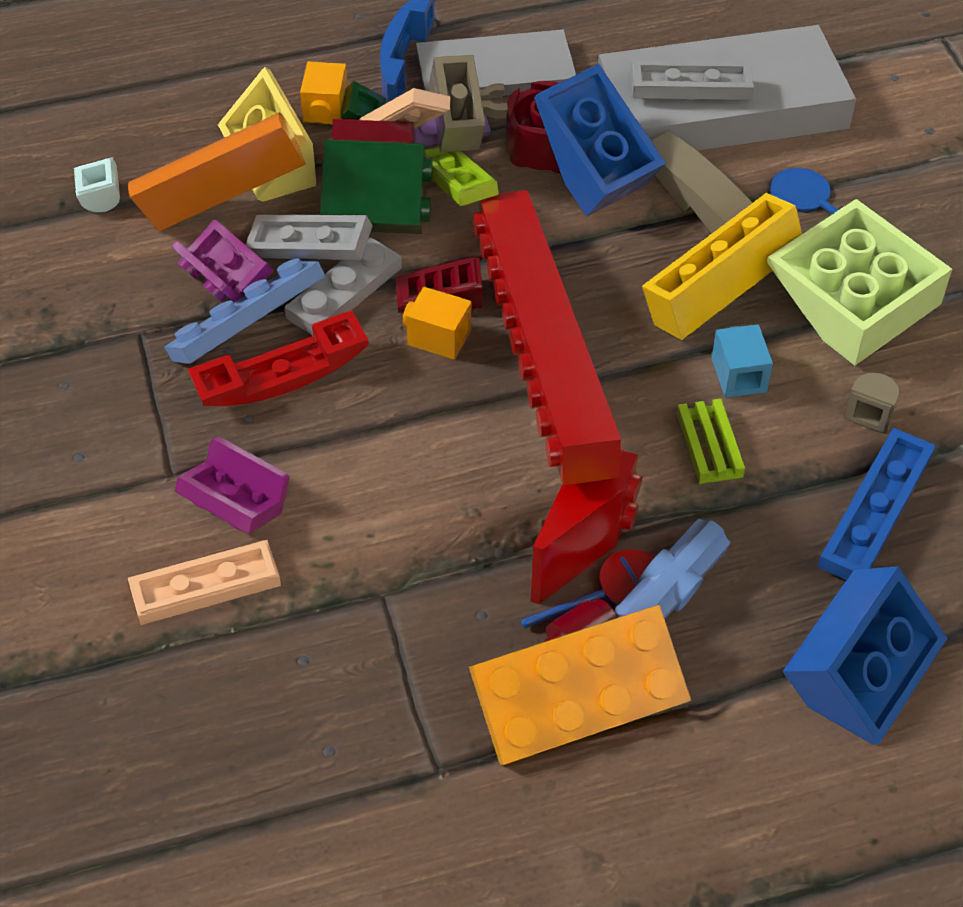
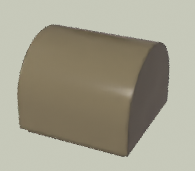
(872, 401)

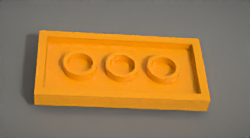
(579, 684)

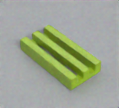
(703, 414)

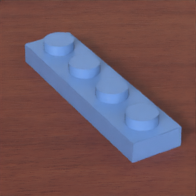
(230, 318)

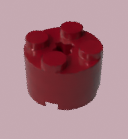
(525, 131)

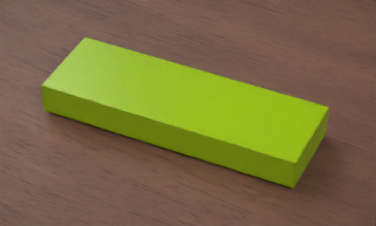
(461, 176)

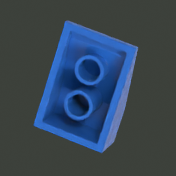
(596, 140)

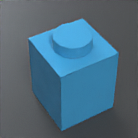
(741, 360)

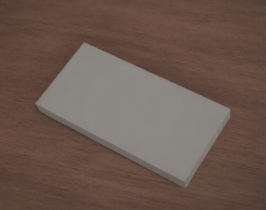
(505, 59)

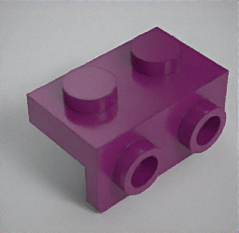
(223, 261)
(235, 486)

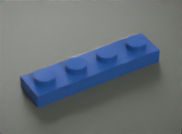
(877, 505)

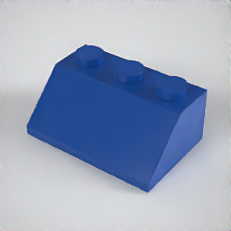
(866, 653)

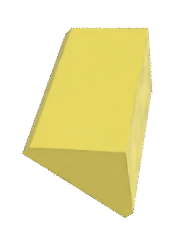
(257, 103)

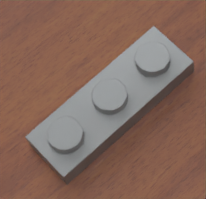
(692, 79)
(310, 236)
(344, 286)

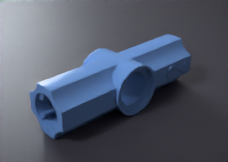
(677, 573)

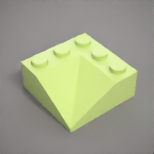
(860, 280)

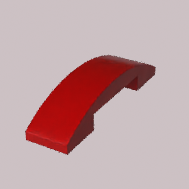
(283, 369)

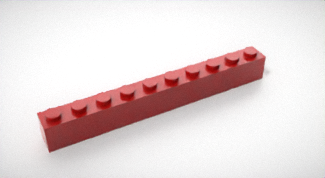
(548, 342)

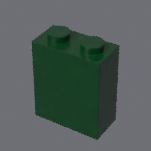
(377, 182)

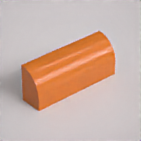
(217, 172)

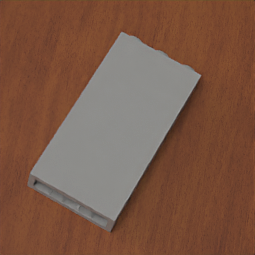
(794, 91)

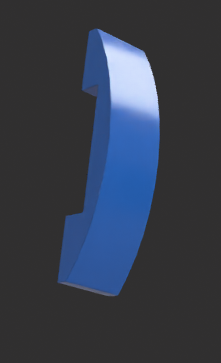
(410, 23)

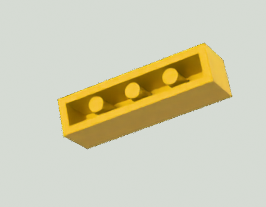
(720, 266)

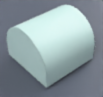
(97, 185)

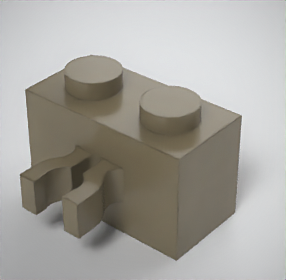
(464, 123)

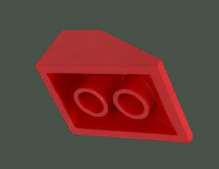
(583, 527)

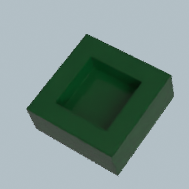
(360, 101)

